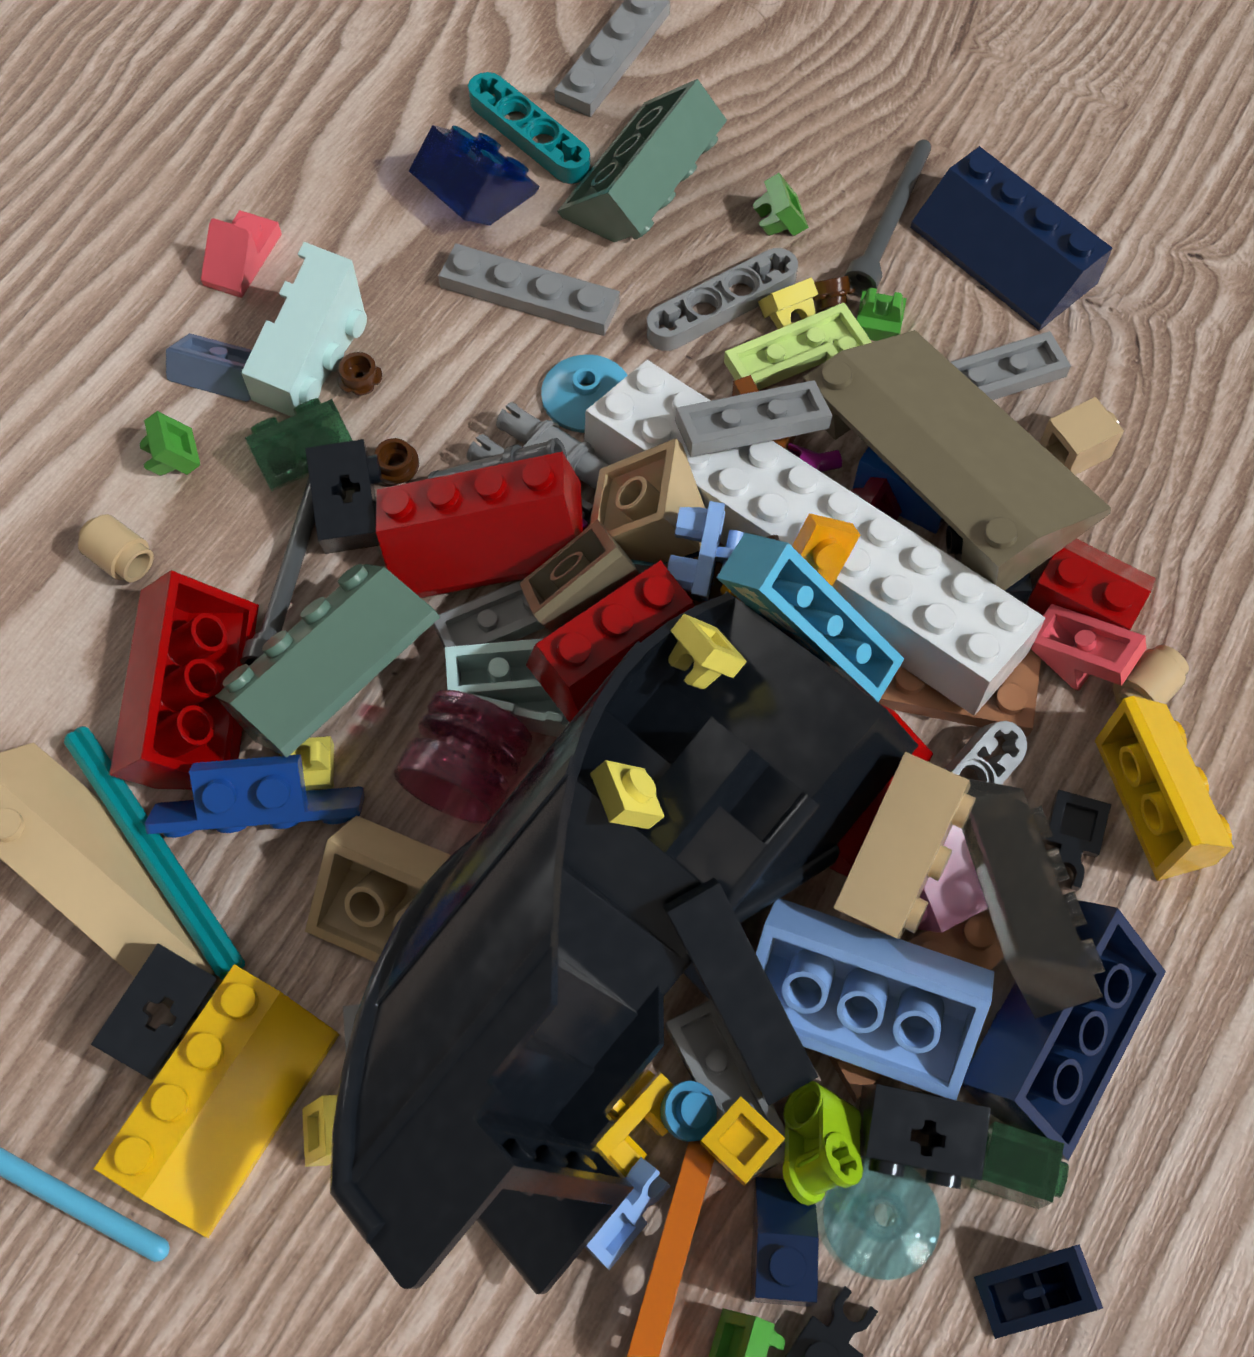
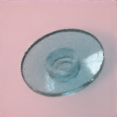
(877, 1249)

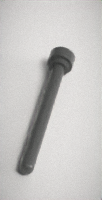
(866, 270)
(285, 580)

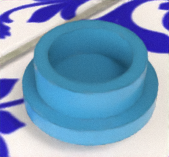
(688, 1111)

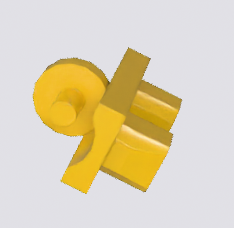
(638, 1103)

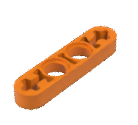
(672, 1252)

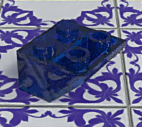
(471, 174)

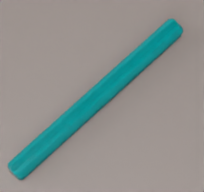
(154, 853)

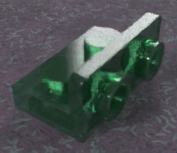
(282, 445)

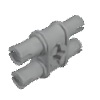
(533, 431)

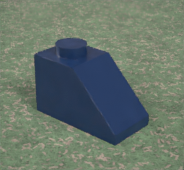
(783, 1247)

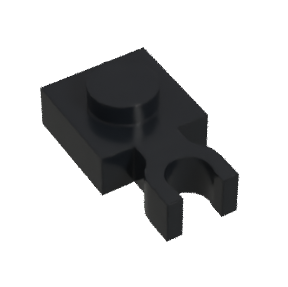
(1077, 830)
(831, 1340)

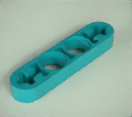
(534, 123)

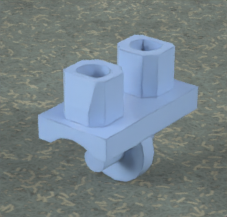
(706, 527)

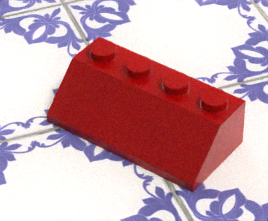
(478, 524)
(177, 663)

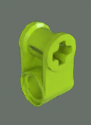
(820, 1143)

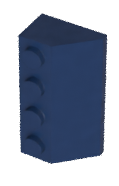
(1011, 238)
(1055, 1068)

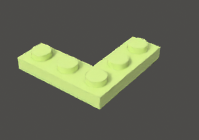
(796, 347)

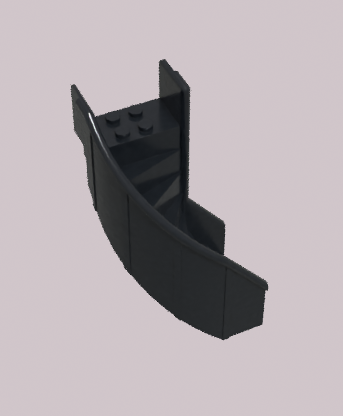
(544, 952)

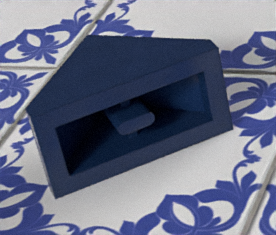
(1038, 1292)

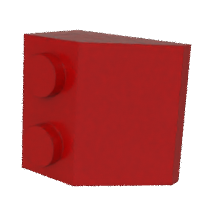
(1092, 585)

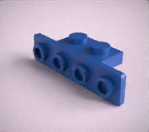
(252, 793)

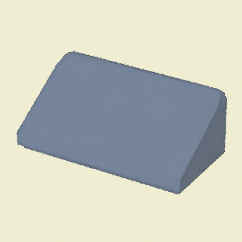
(208, 366)

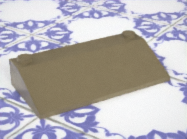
(958, 454)

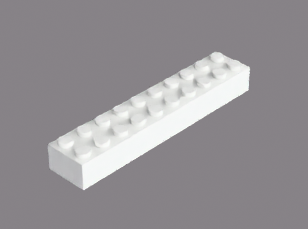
(928, 606)

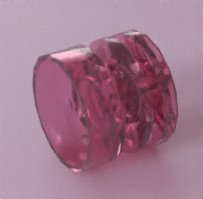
(463, 756)

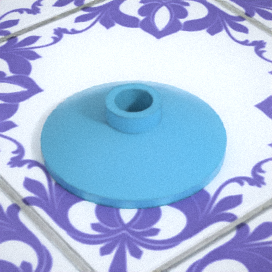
(567, 398)

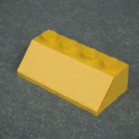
(218, 1101)

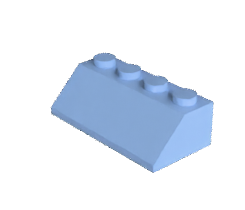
(875, 997)

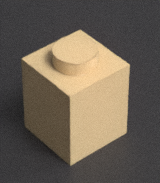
(1082, 436)

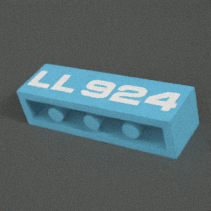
(806, 608)

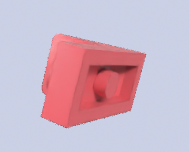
(237, 251)
(1086, 646)

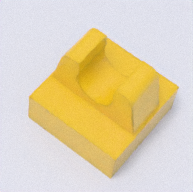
(742, 1140)

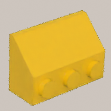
(1162, 789)

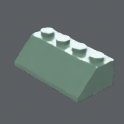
(645, 164)
(325, 657)

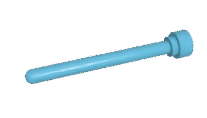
(83, 1207)

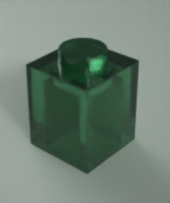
(1022, 1166)

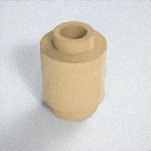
(115, 548)
(1155, 676)

